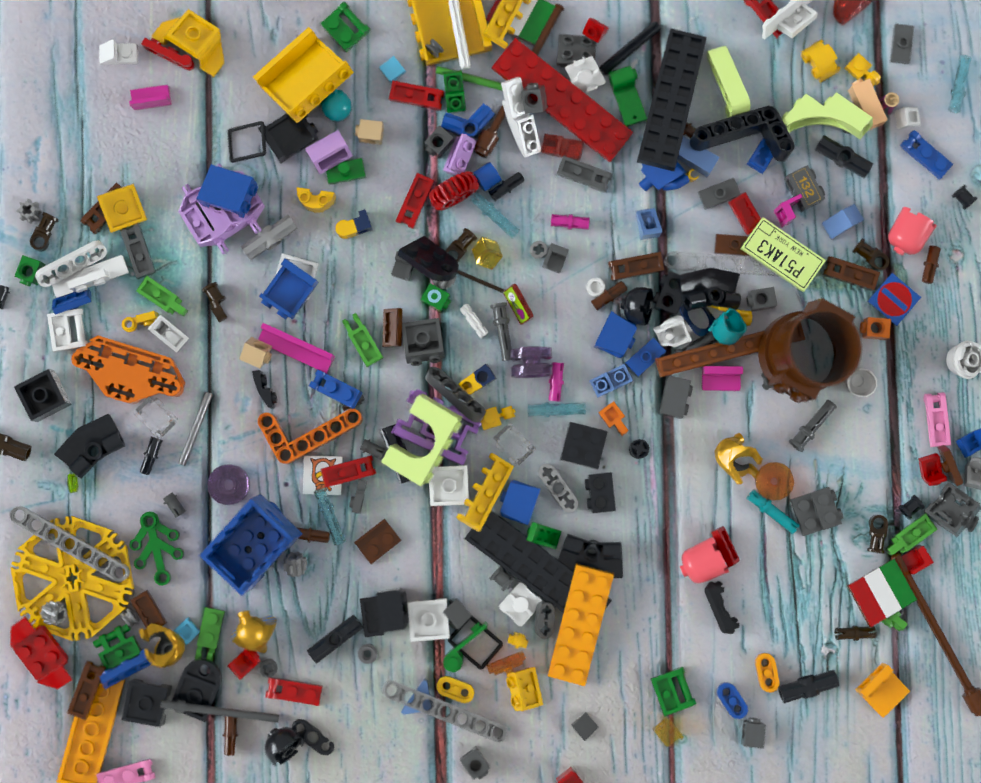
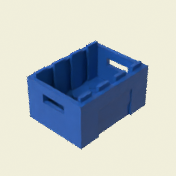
(227, 550)

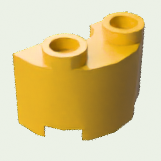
(822, 60)
(316, 203)

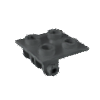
(574, 48)

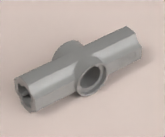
(269, 237)

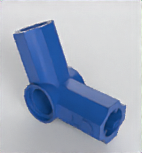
(478, 120)

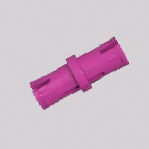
(570, 221)
(556, 382)

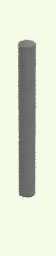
(195, 428)

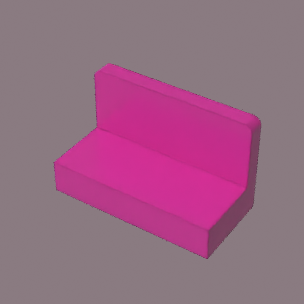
(150, 97)
(784, 211)
(721, 378)

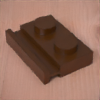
(377, 541)

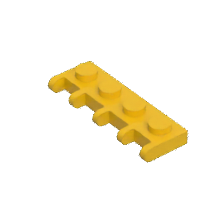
(502, 19)
(487, 493)

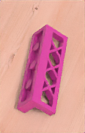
(296, 348)

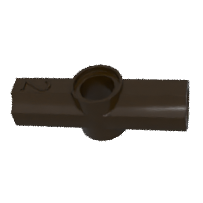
(14, 448)

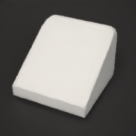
(907, 117)

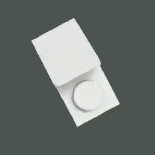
(115, 54)
(168, 333)

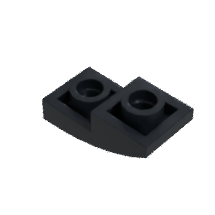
(267, 394)

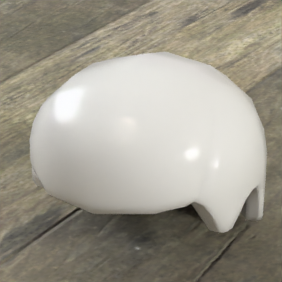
(862, 383)

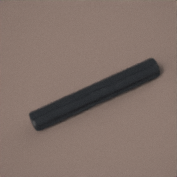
(630, 48)

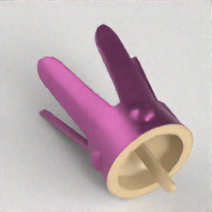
(889, 101)

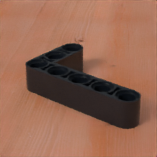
(743, 128)

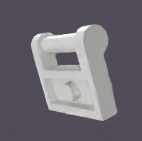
(61, 332)

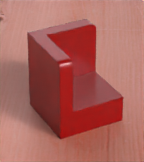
(917, 559)
(569, 776)

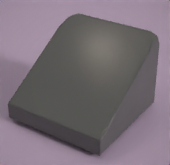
(584, 726)

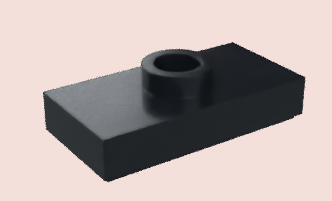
(370, 617)

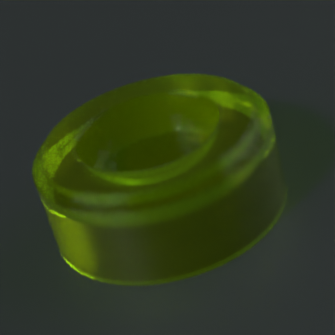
(72, 483)

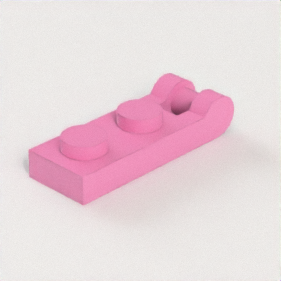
(937, 420)
(127, 773)

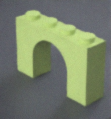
(444, 424)

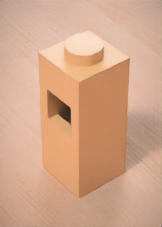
(866, 99)

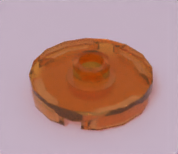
(784, 481)

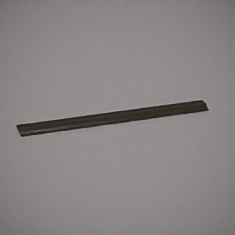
(480, 281)

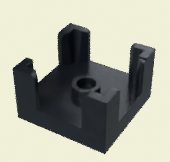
(144, 703)

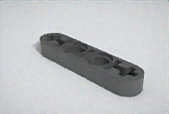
(439, 380)

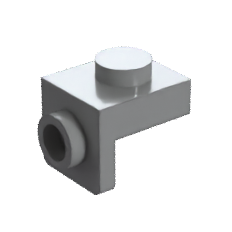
(973, 473)

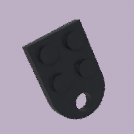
(430, 259)
(198, 687)

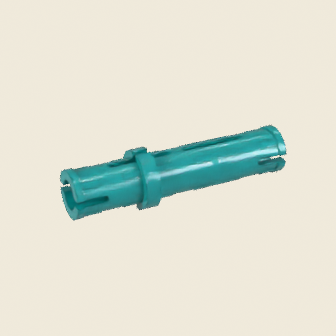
(766, 506)

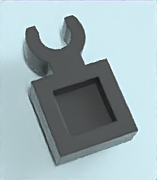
(357, 501)

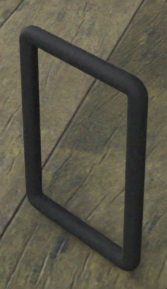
(244, 127)
(470, 658)

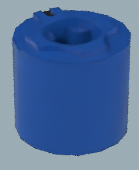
(487, 176)

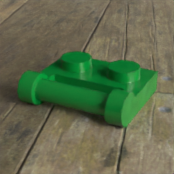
(341, 31)
(667, 694)

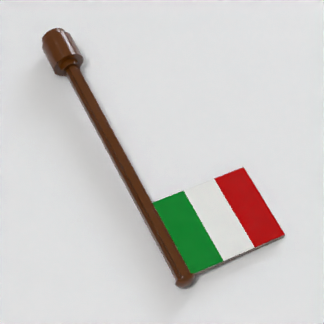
(533, 28)
(892, 589)

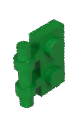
(120, 652)

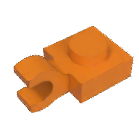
(612, 416)

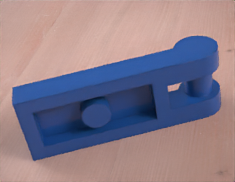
(926, 155)
(336, 389)
(125, 670)

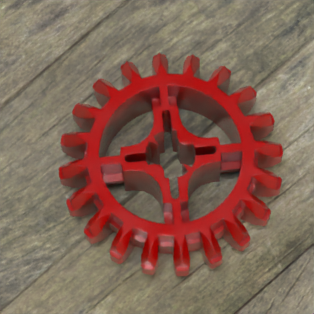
(453, 190)

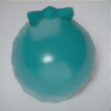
(337, 106)
(728, 330)

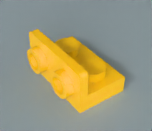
(524, 689)

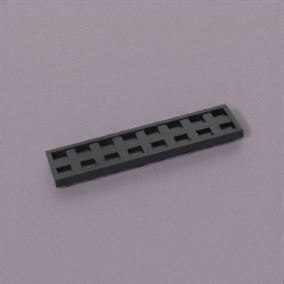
(671, 100)
(524, 559)

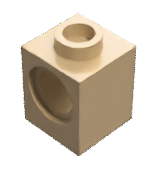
(370, 131)
(256, 352)

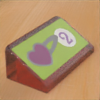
(518, 304)

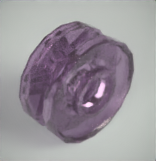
(240, 481)

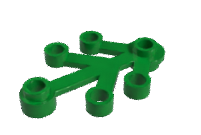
(155, 544)

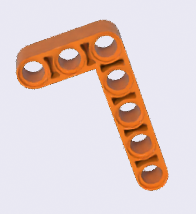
(309, 437)

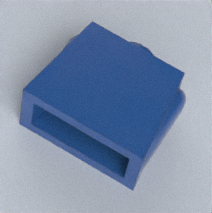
(616, 336)
(519, 501)

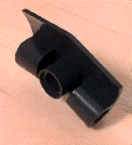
(698, 285)
(77, 448)
(607, 557)

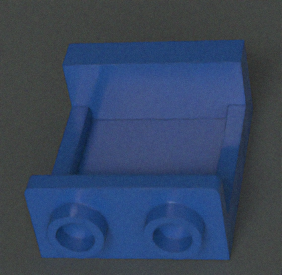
(227, 190)
(288, 290)

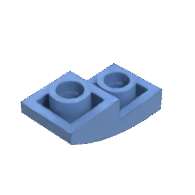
(611, 380)

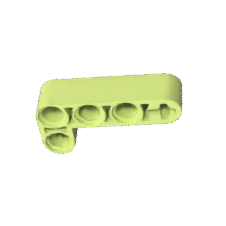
(728, 81)

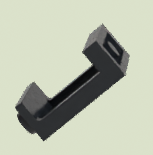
(288, 137)

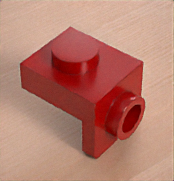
(595, 30)
(931, 469)
(244, 663)

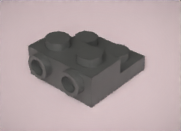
(423, 341)
(817, 511)

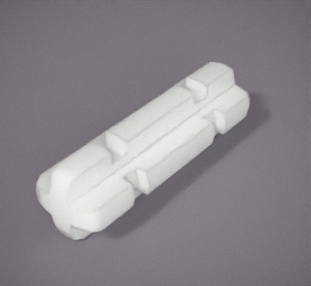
(473, 320)

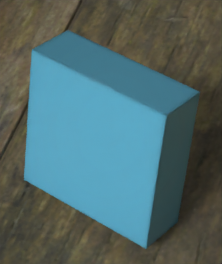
(392, 69)
(187, 630)

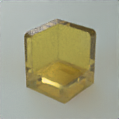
(487, 253)
(667, 732)

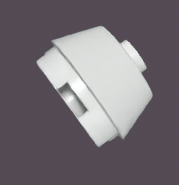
(965, 359)

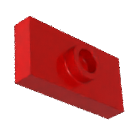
(745, 212)
(725, 546)

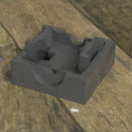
(956, 515)

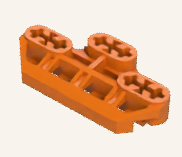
(132, 375)

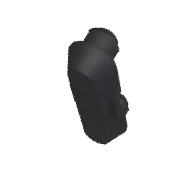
(713, 593)

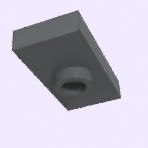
(901, 44)
(719, 193)

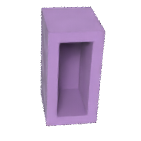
(328, 152)

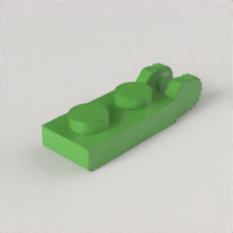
(363, 342)
(210, 632)

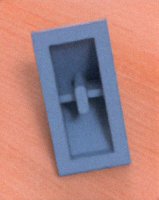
(842, 221)
(648, 224)
(424, 688)

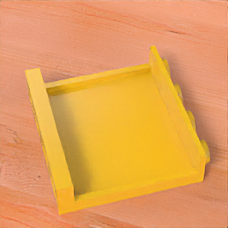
(435, 23)
(302, 75)

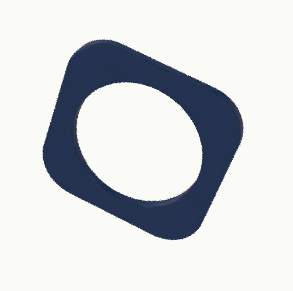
(698, 331)

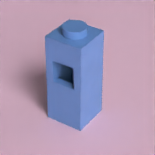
(701, 161)

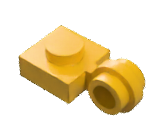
(859, 67)
(143, 319)
(492, 418)
(518, 640)

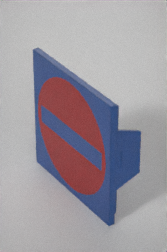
(894, 299)

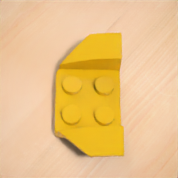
(195, 37)

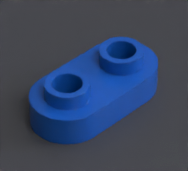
(731, 700)

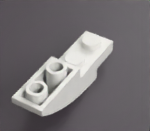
(521, 124)

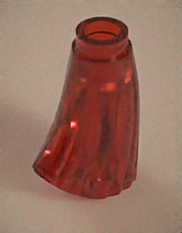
(848, 9)

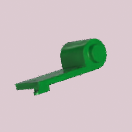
(626, 95)
(454, 659)

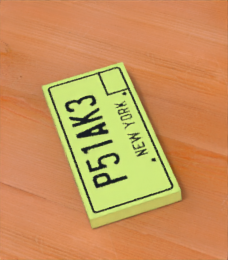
(783, 254)

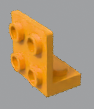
(882, 690)

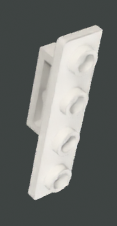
(790, 19)
(91, 276)

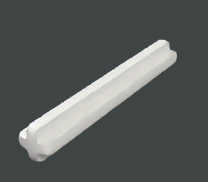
(459, 33)

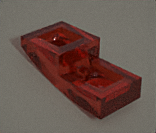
(560, 146)

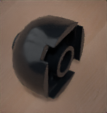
(637, 305)
(282, 744)

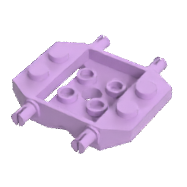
(223, 221)

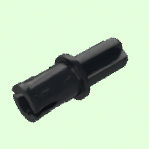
(506, 186)
(150, 455)

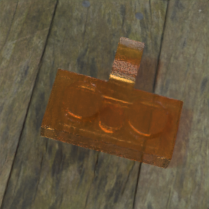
(506, 664)

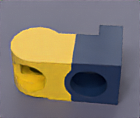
(354, 227)
(478, 379)

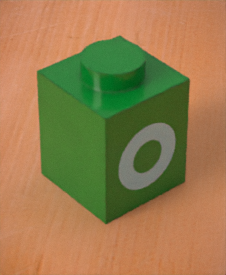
(436, 298)

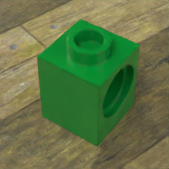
(24, 265)

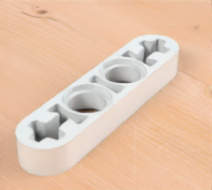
(69, 260)

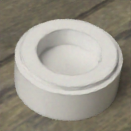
(595, 287)

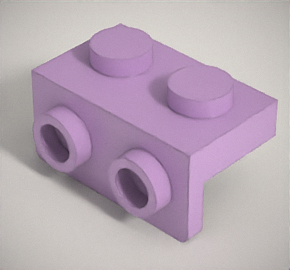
(459, 154)

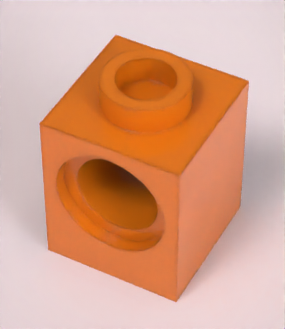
(883, 328)

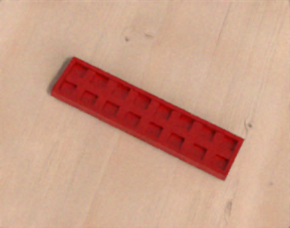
(565, 101)

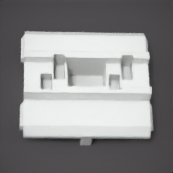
(585, 74)
(520, 604)

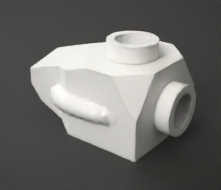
(673, 332)

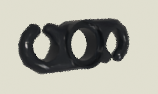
(317, 746)

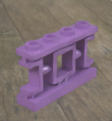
(429, 441)

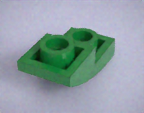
(454, 91)

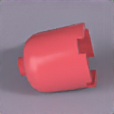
(910, 232)
(703, 562)

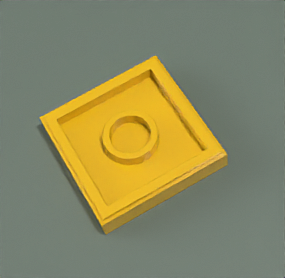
(121, 207)

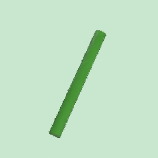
(474, 79)

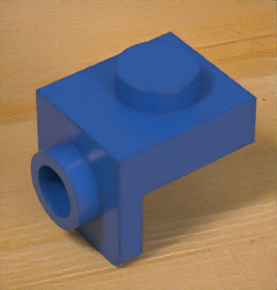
(970, 443)

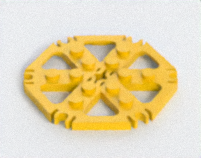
(62, 588)

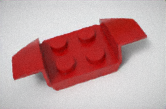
(40, 653)

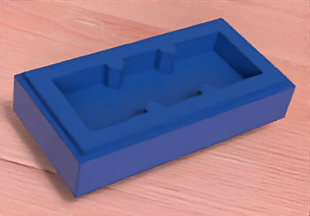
(761, 157)
(71, 301)
(645, 357)

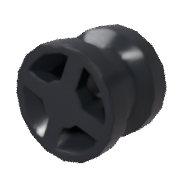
(640, 447)

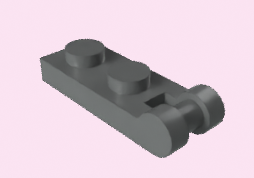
(584, 174)
(138, 251)

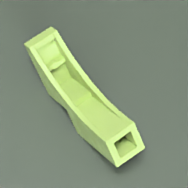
(835, 112)

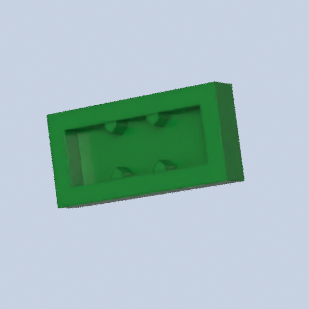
(346, 171)
(543, 535)

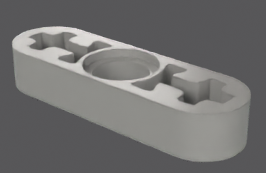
(550, 487)

